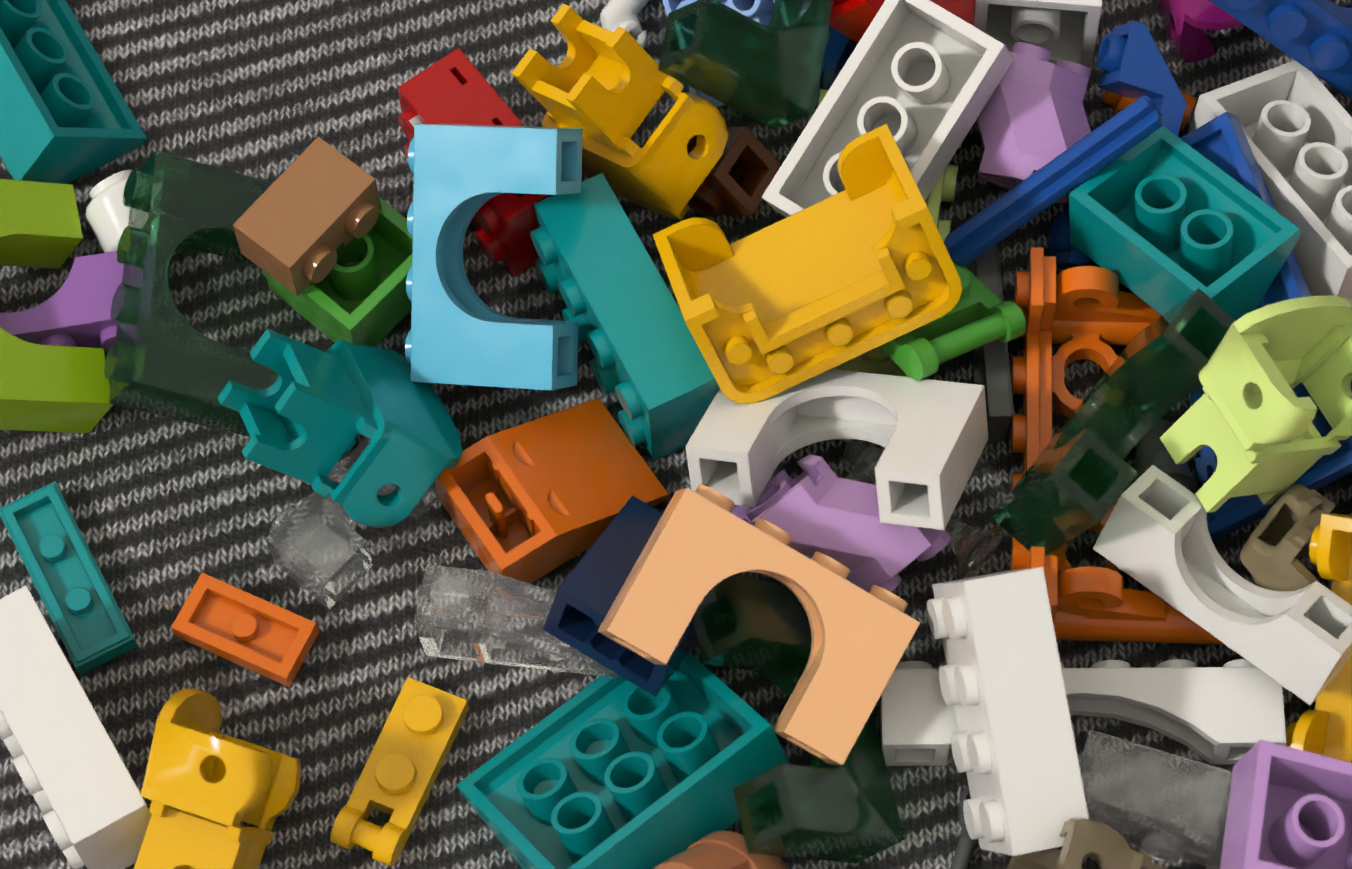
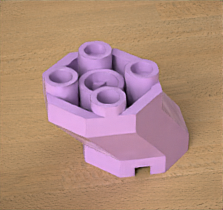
(1032, 116)
(843, 523)

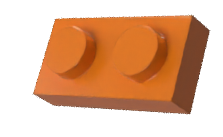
(245, 629)

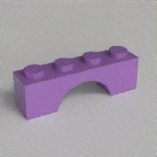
(78, 311)

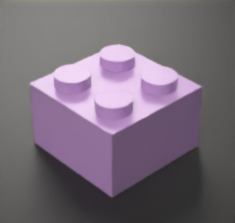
(1288, 811)

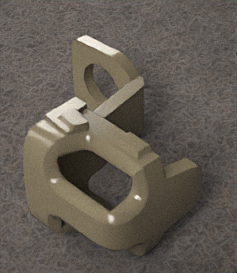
(1283, 538)

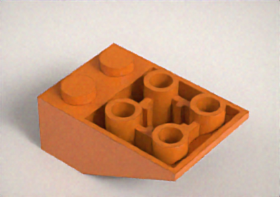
(545, 489)

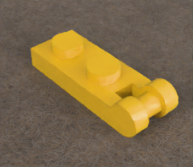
(401, 770)

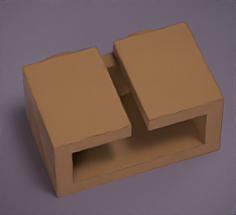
(307, 216)

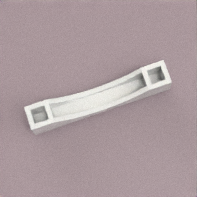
(1205, 708)

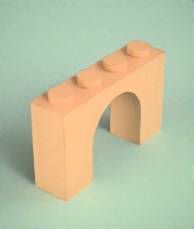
(853, 632)

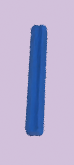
(1054, 180)

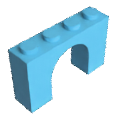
(452, 329)

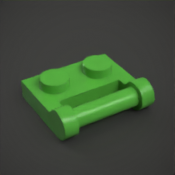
(971, 324)

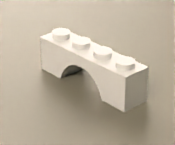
(1165, 544)

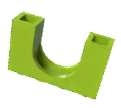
(45, 384)

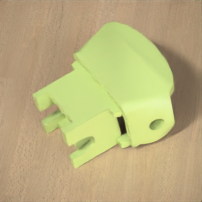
(1248, 401)

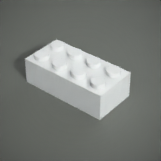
(911, 71)
(1305, 160)
(1008, 709)
(64, 746)

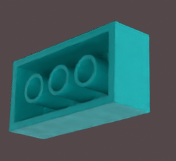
(624, 316)

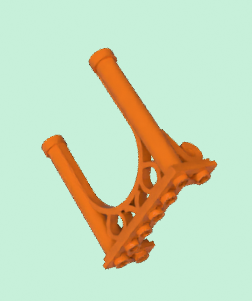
(1085, 315)

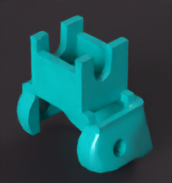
(323, 405)

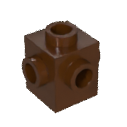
(737, 178)

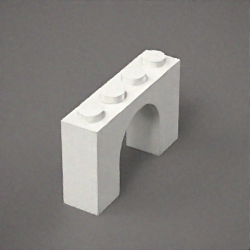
(927, 428)

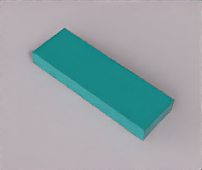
(67, 578)

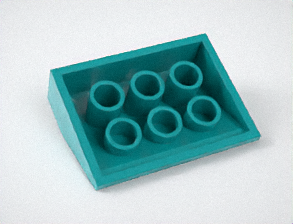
(624, 773)

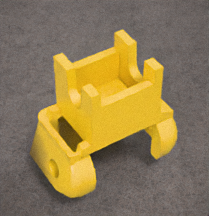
(608, 91)
(206, 787)

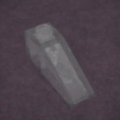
(493, 622)

